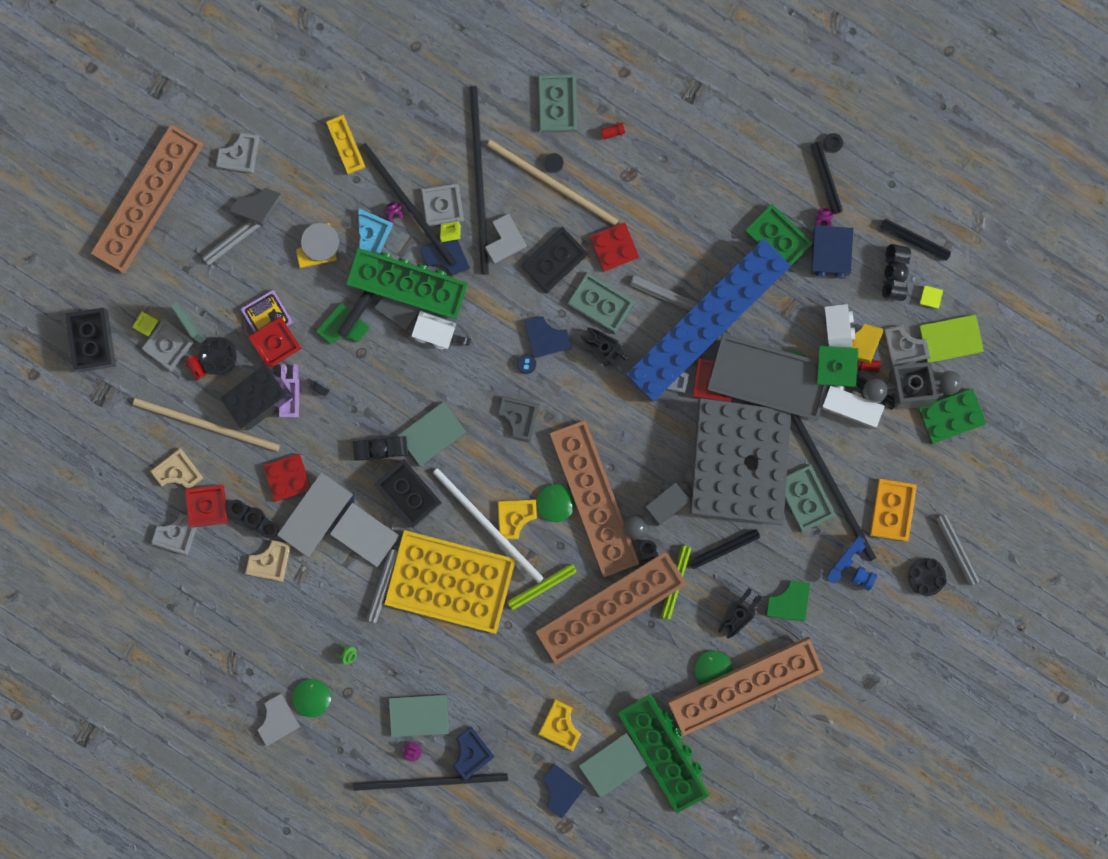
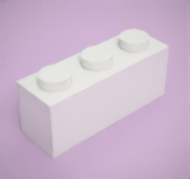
(852, 406)

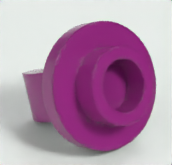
(391, 209)
(823, 214)
(412, 751)

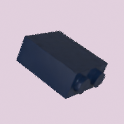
(831, 251)

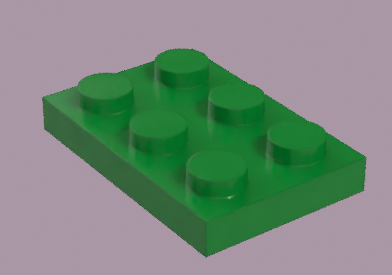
(779, 233)
(952, 416)

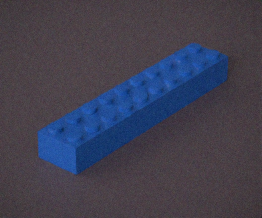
(708, 320)

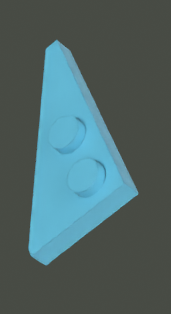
(373, 231)

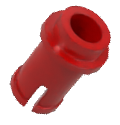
(613, 131)
(873, 366)
(195, 367)

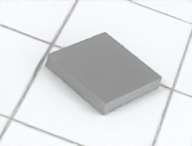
(442, 204)
(167, 345)

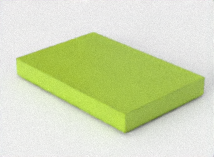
(952, 338)

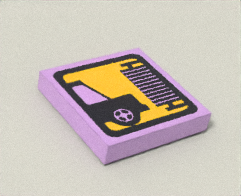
(265, 310)

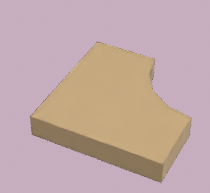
(177, 469)
(270, 563)

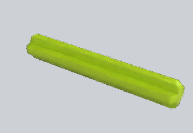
(681, 565)
(542, 586)

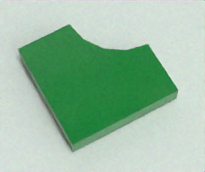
(330, 327)
(791, 603)

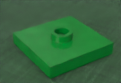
(837, 366)

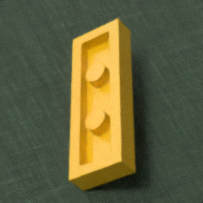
(345, 144)

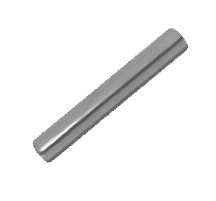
(229, 242)
(663, 293)
(957, 550)
(382, 587)

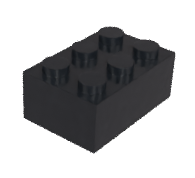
(90, 340)
(256, 397)
(408, 493)

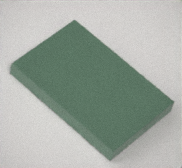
(557, 103)
(601, 302)
(188, 323)
(433, 433)
(807, 499)
(419, 715)
(613, 765)

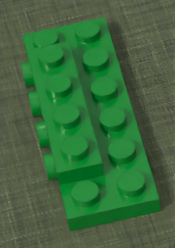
(407, 283)
(665, 752)

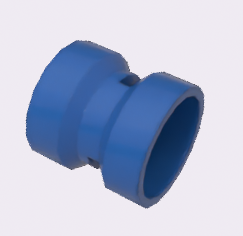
(864, 578)

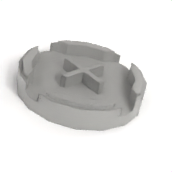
(320, 242)

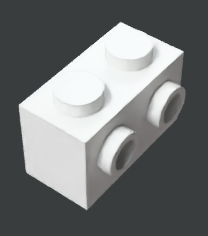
(838, 326)
(433, 330)

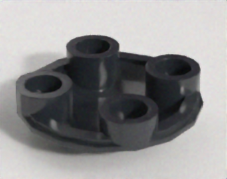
(217, 355)
(927, 577)

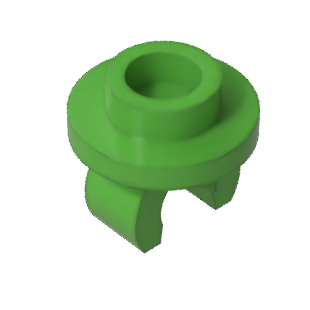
(348, 655)

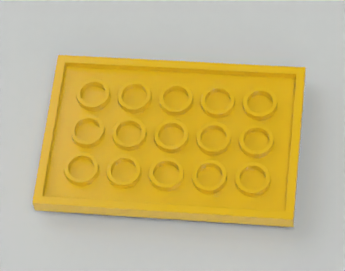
(450, 582)

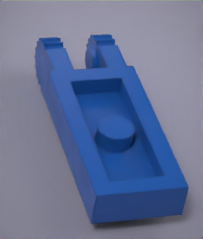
(845, 561)

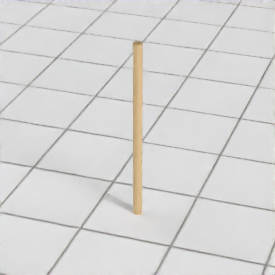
(553, 183)
(207, 425)

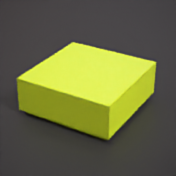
(450, 231)
(931, 297)
(145, 324)

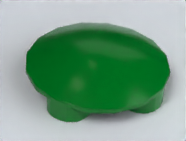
(555, 503)
(711, 666)
(311, 698)

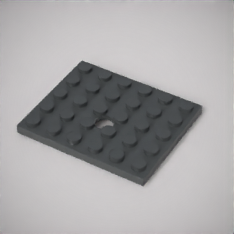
(721, 480)

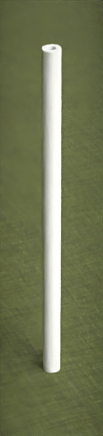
(488, 526)

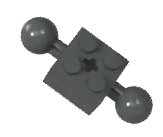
(912, 386)
(660, 507)

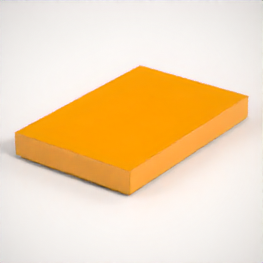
(893, 510)

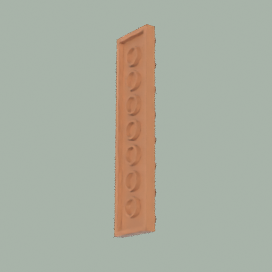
(147, 198)
(594, 498)
(611, 607)
(745, 686)

